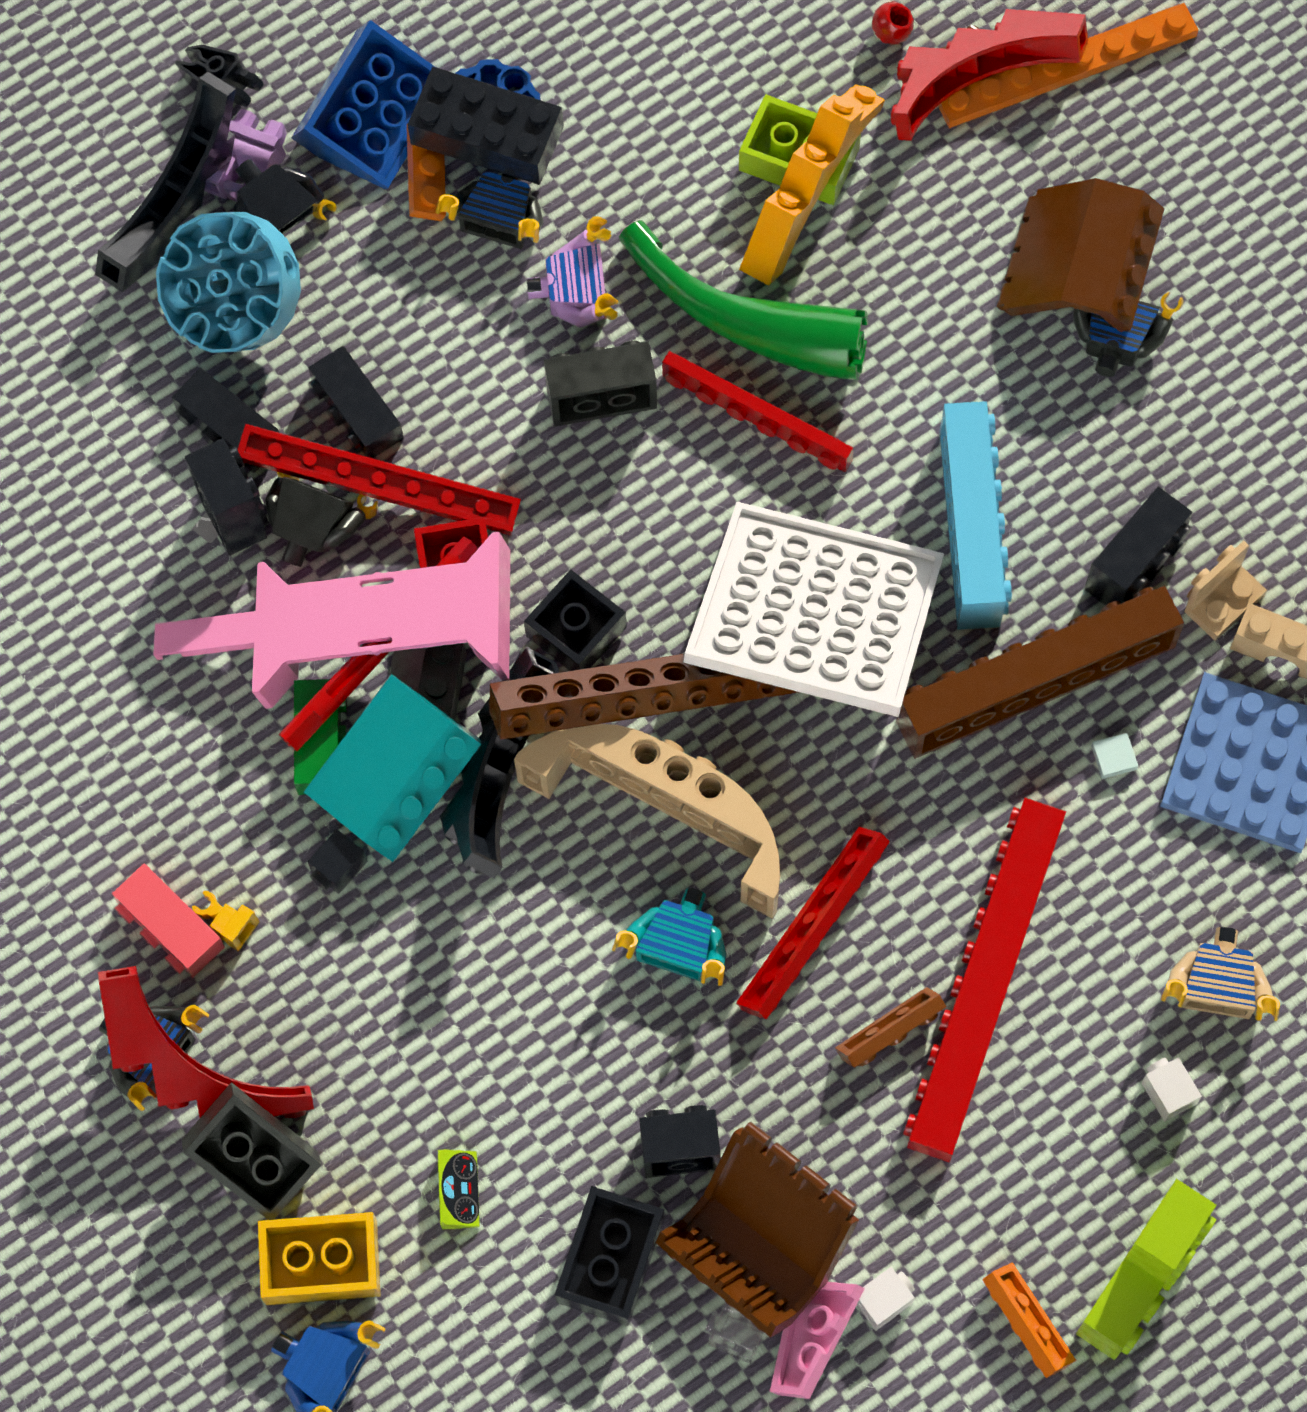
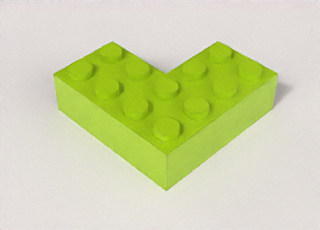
(1150, 1265)

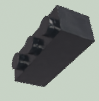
(354, 403)
(216, 411)

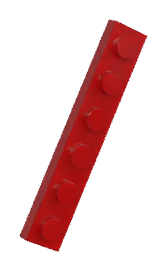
(767, 417)
(812, 923)

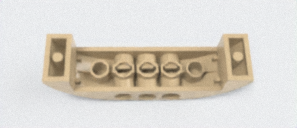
(671, 783)

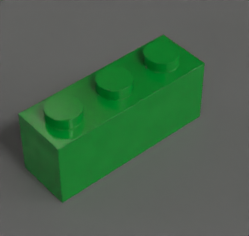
(323, 742)

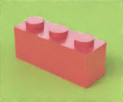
(167, 921)

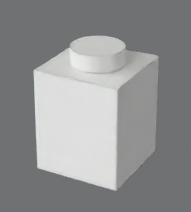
(1170, 1088)
(886, 1297)

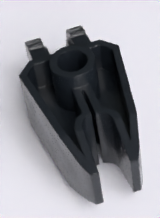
(223, 65)

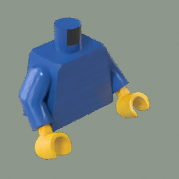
(324, 1362)

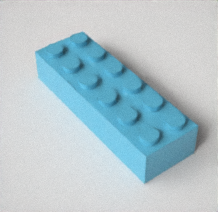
(974, 515)

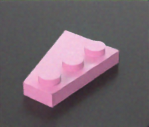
(812, 1339)

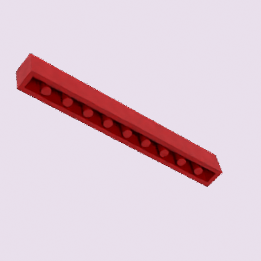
(986, 980)

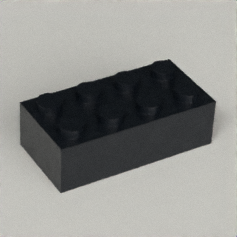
(485, 125)

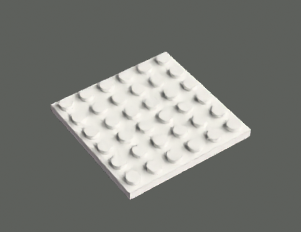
(815, 609)

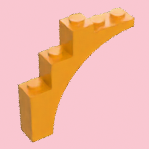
(808, 172)

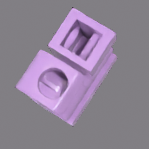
(262, 147)

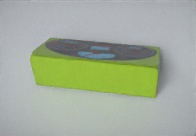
(458, 1189)

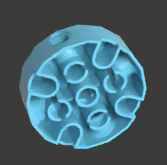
(260, 277)

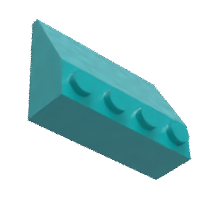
(392, 767)

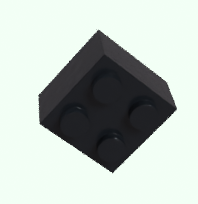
(575, 623)
(679, 1141)

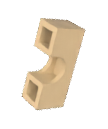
(1270, 634)

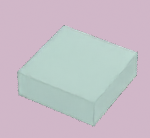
(1114, 755)

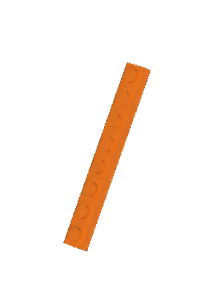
(1101, 53)

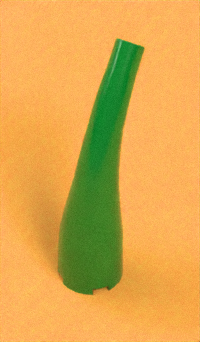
(793, 334)

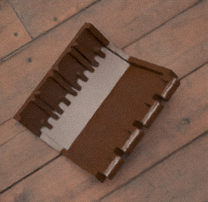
(1083, 250)
(763, 1231)

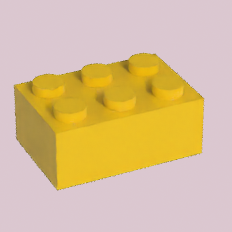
(319, 1258)

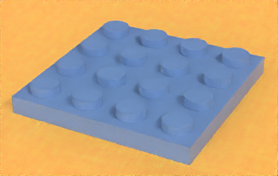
(1243, 763)

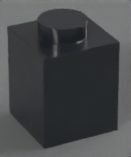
(336, 862)

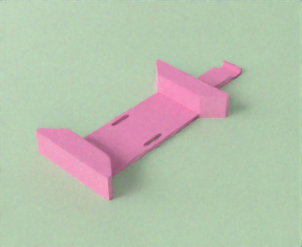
(339, 615)

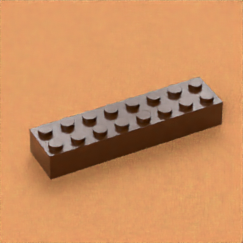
(1039, 670)

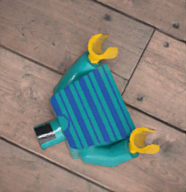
(677, 939)

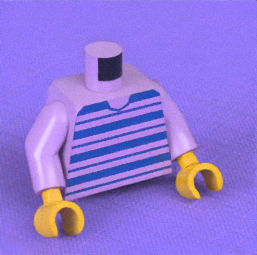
(577, 279)

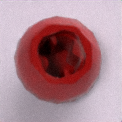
(892, 23)

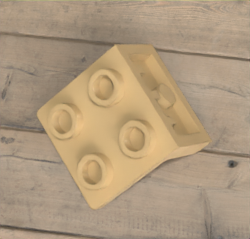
(1223, 593)

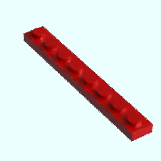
(377, 479)

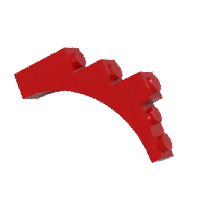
(974, 54)
(139, 1039)

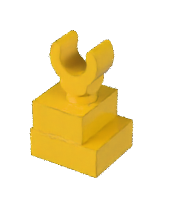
(229, 924)

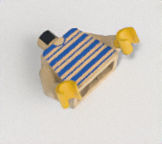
(1222, 980)

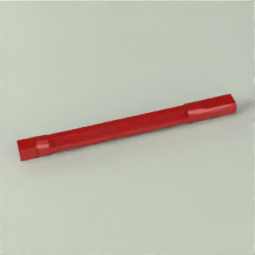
(351, 674)

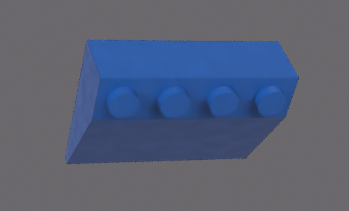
(366, 106)

